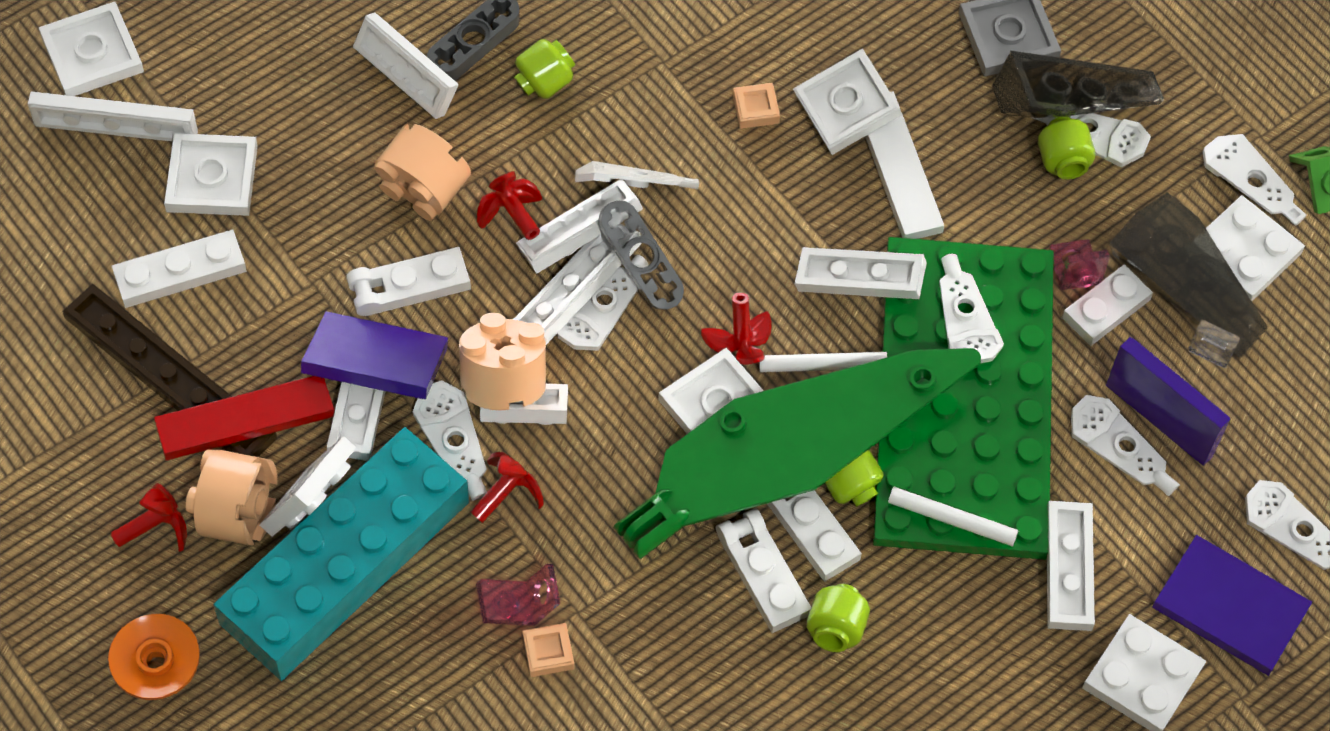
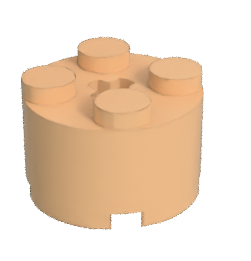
(421, 170)
(502, 362)
(232, 496)

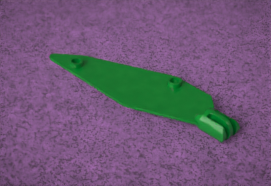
(787, 440)

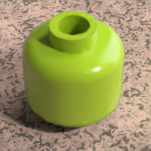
(544, 68)
(1066, 147)
(856, 481)
(838, 617)

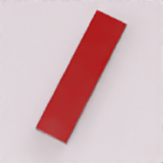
(244, 417)

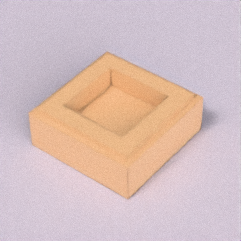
(756, 105)
(548, 650)

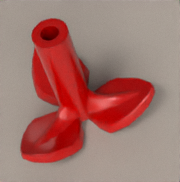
(510, 195)
(745, 332)
(512, 475)
(161, 509)

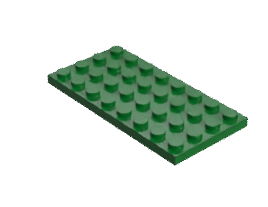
(990, 432)

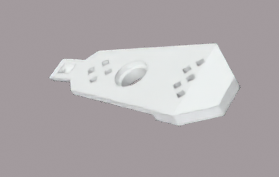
(1109, 137)
(1241, 161)
(633, 176)
(600, 318)
(967, 327)
(451, 422)
(1105, 441)
(1283, 519)

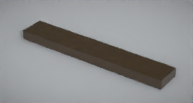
(150, 359)

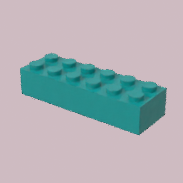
(342, 553)

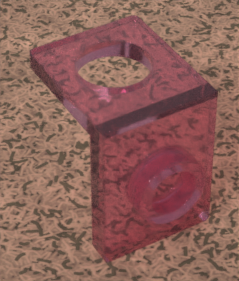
(1079, 269)
(518, 600)

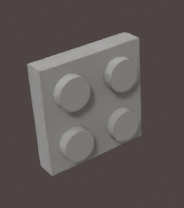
(1007, 26)

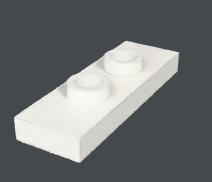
(405, 65)
(575, 227)

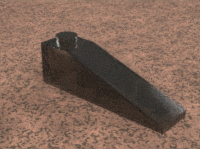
(1067, 87)
(1182, 263)

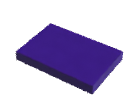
(374, 355)
(1167, 401)
(1232, 605)

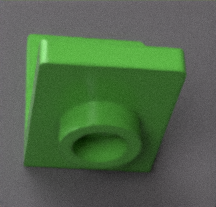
(1318, 169)

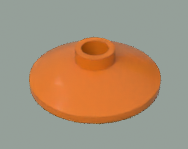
(150, 638)

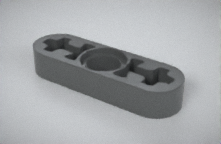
(479, 22)
(649, 287)

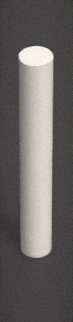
(817, 362)
(953, 516)

